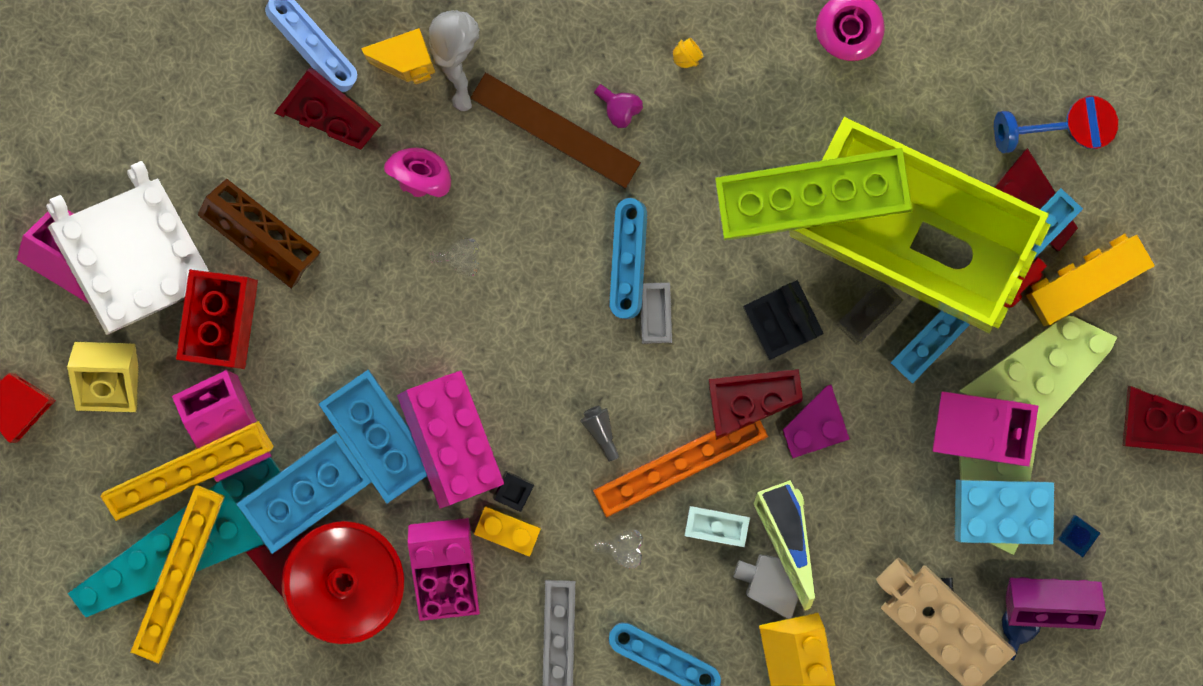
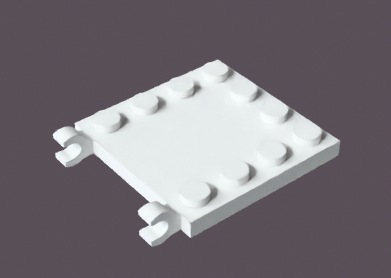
(127, 251)

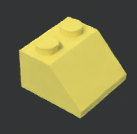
(104, 376)

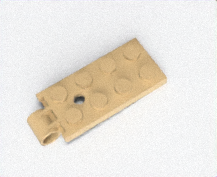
(953, 633)

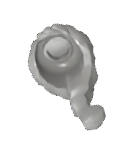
(450, 41)

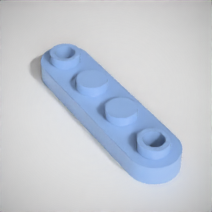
(311, 43)

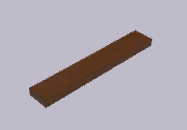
(555, 130)

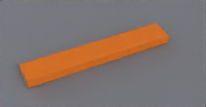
(674, 467)

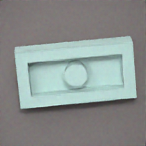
(717, 526)

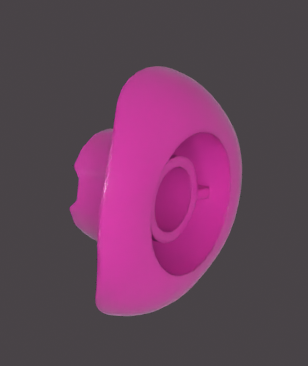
(850, 28)
(419, 172)

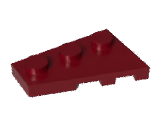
(326, 108)
(1030, 185)
(750, 398)

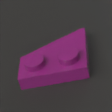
(816, 425)

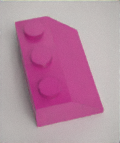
(43, 255)

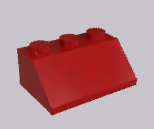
(217, 319)

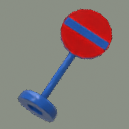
(1090, 123)

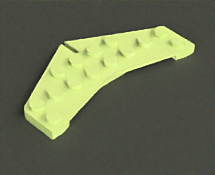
(1038, 374)

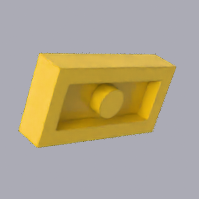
(507, 531)

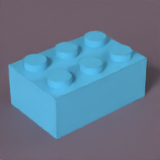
(1004, 512)

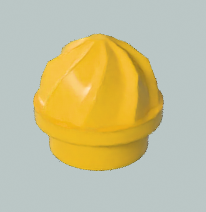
(687, 53)

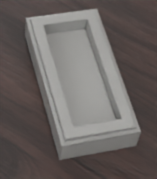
(656, 313)

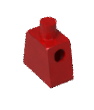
(20, 406)

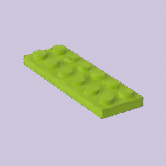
(813, 194)

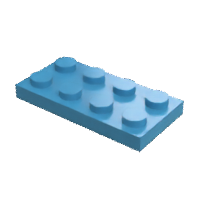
(375, 435)
(303, 493)

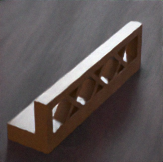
(253, 235)

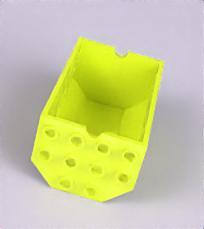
(988, 220)

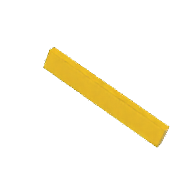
(187, 471)
(177, 573)

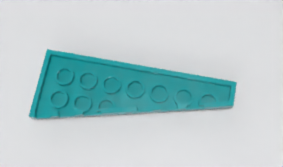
(141, 565)

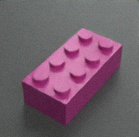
(450, 439)

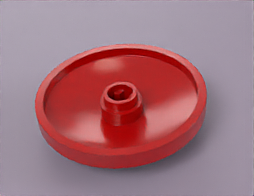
(343, 582)

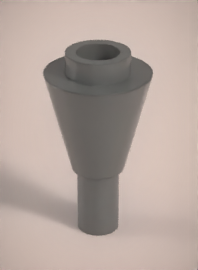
(598, 425)

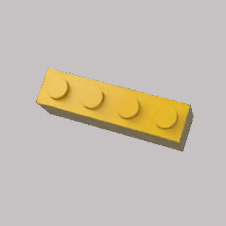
(1089, 280)

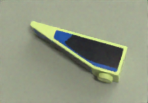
(784, 521)

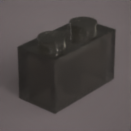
(869, 312)

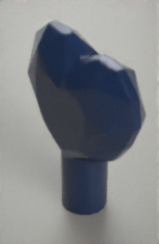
(1018, 634)

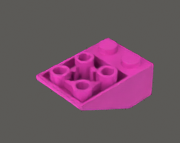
(215, 410)
(985, 428)
(443, 569)

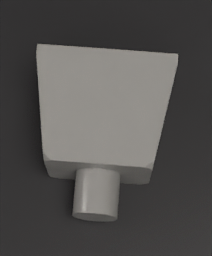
(768, 584)

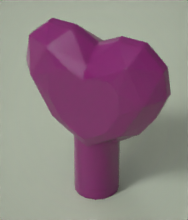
(619, 106)

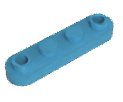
(628, 258)
(662, 657)

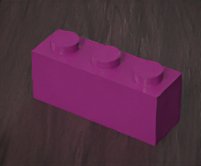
(1055, 603)

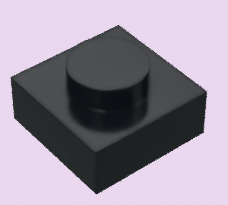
(514, 491)

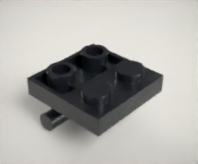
(783, 320)

